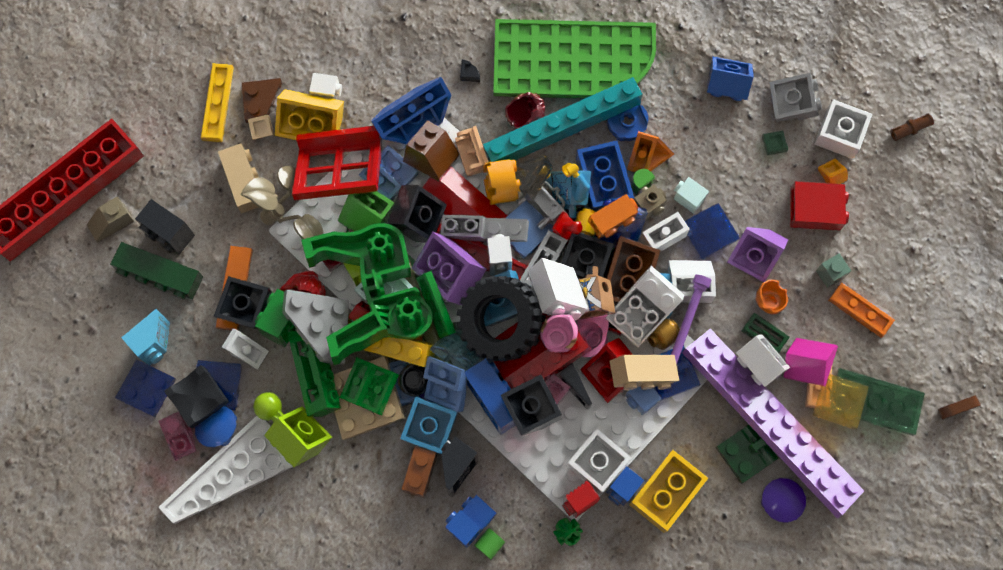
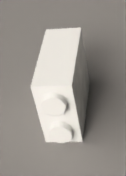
(557, 289)

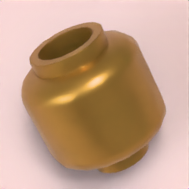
(664, 334)

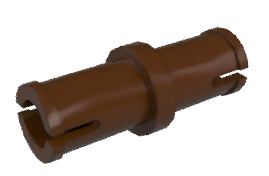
(911, 127)

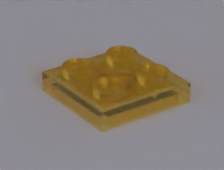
(841, 401)

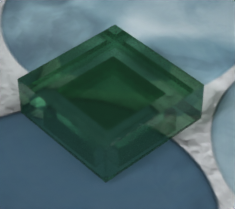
(775, 142)

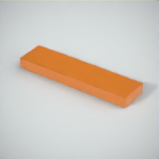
(237, 267)

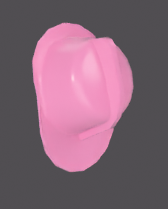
(594, 332)

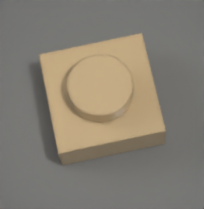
(260, 127)

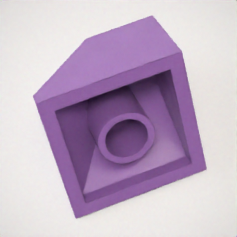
(757, 252)

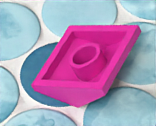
(810, 361)

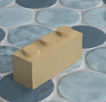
(239, 173)
(644, 371)

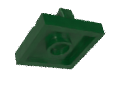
(746, 453)

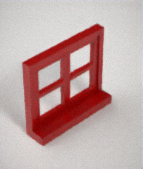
(337, 142)

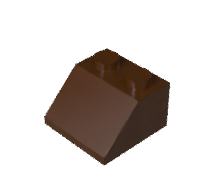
(431, 151)

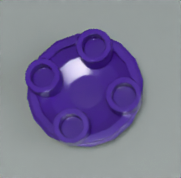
(783, 500)

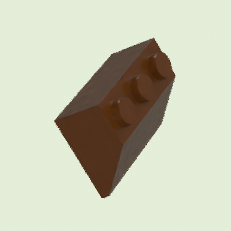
(627, 264)

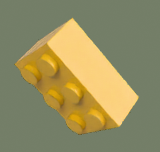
(668, 491)

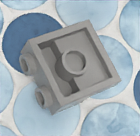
(795, 97)

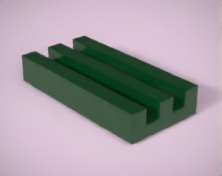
(767, 325)

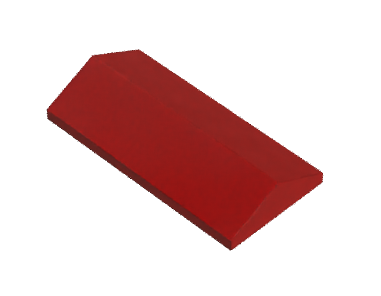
(461, 196)

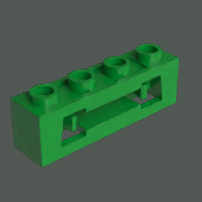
(316, 377)

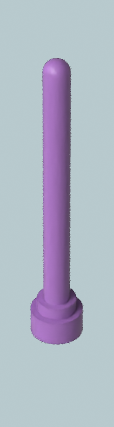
(700, 285)

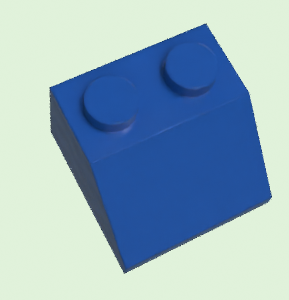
(730, 78)

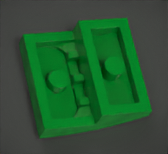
(369, 386)

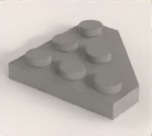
(316, 319)

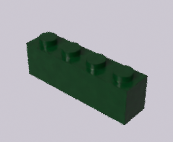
(157, 271)

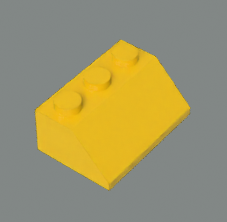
(306, 114)

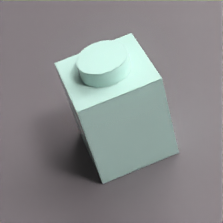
(690, 194)

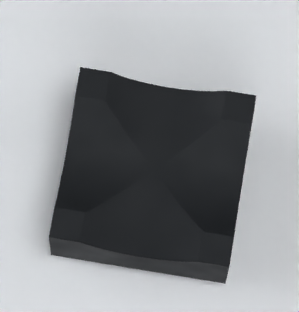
(196, 396)

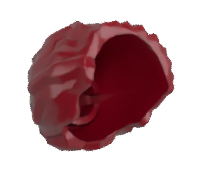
(525, 109)

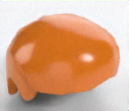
(771, 297)

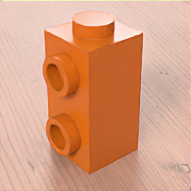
(613, 216)

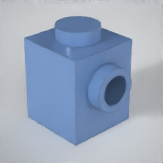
(642, 399)

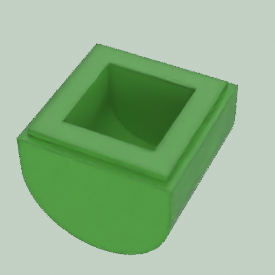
(641, 179)
(489, 544)

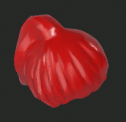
(305, 282)

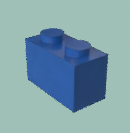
(624, 487)

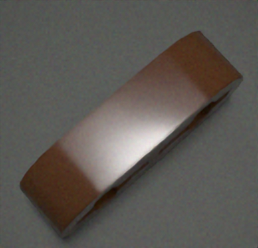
(959, 407)

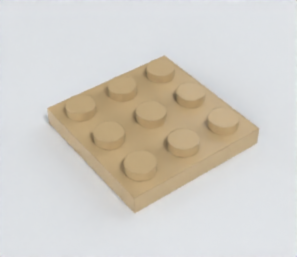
(357, 420)

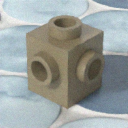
(651, 199)

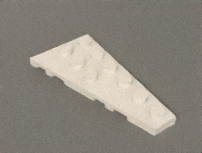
(230, 471)

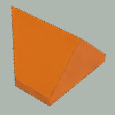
(648, 153)

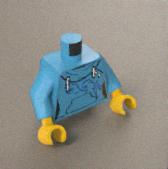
(573, 187)

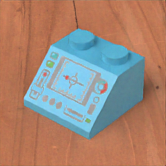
(149, 338)

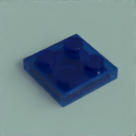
(145, 388)

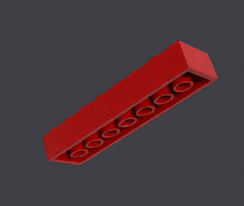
(64, 187)

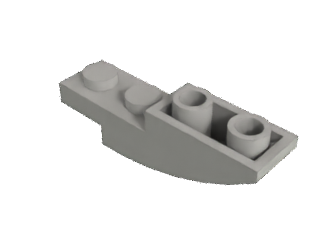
(480, 228)

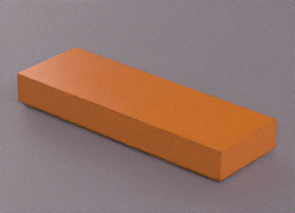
(861, 310)

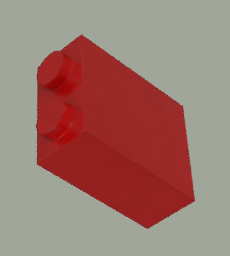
(818, 206)

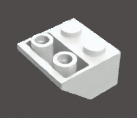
(683, 274)

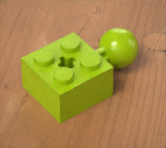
(291, 433)

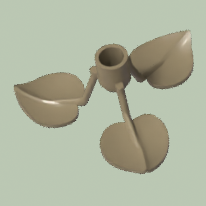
(263, 195)

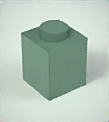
(833, 270)

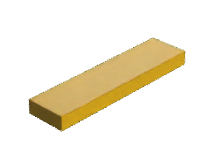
(217, 102)

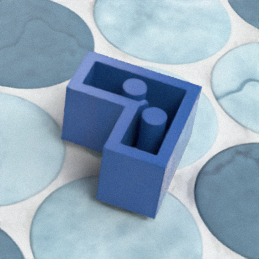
(470, 521)

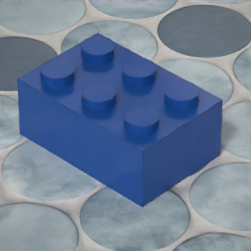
(608, 173)
(487, 388)

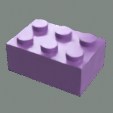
(450, 265)

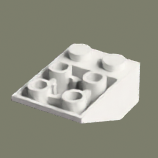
(645, 306)

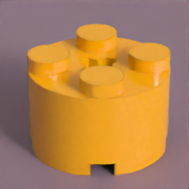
(501, 182)

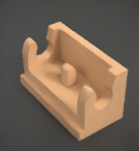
(471, 151)

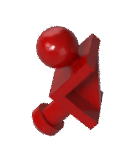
(566, 226)

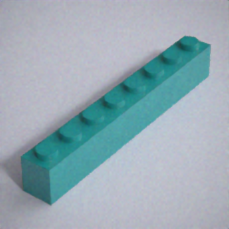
(564, 122)

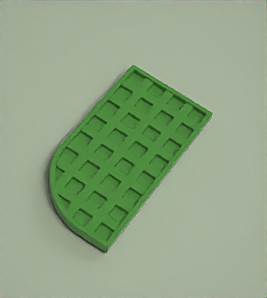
(569, 56)

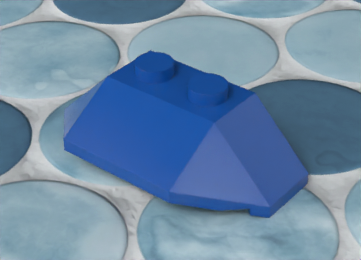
(410, 112)

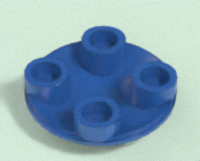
(217, 428)

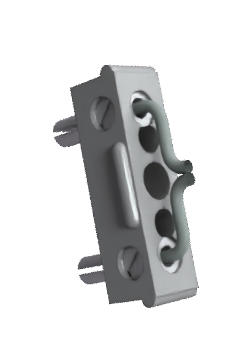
(547, 204)

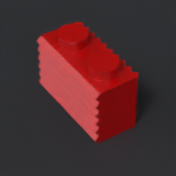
(580, 500)

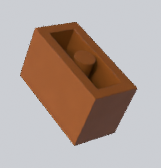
(419, 472)

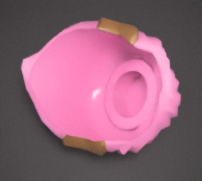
(559, 333)

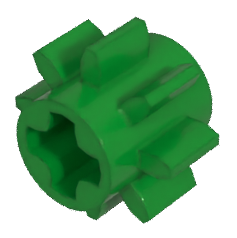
(567, 531)

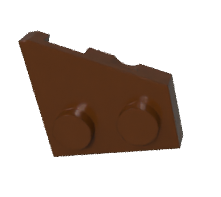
(259, 97)

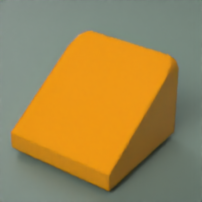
(833, 172)

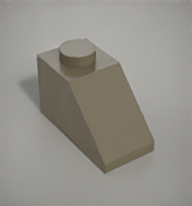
(109, 219)

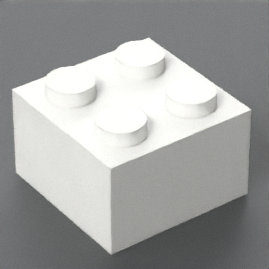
(843, 129)
(762, 360)
(598, 461)

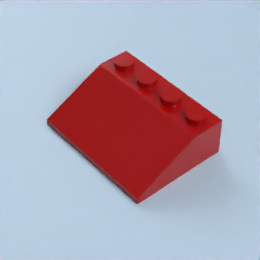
(539, 360)

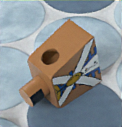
(597, 294)

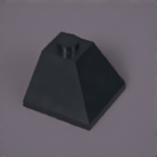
(242, 302)

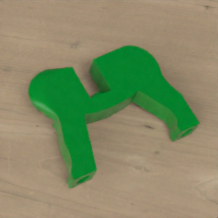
(382, 259)

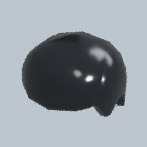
(412, 381)

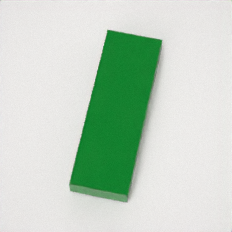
(434, 300)

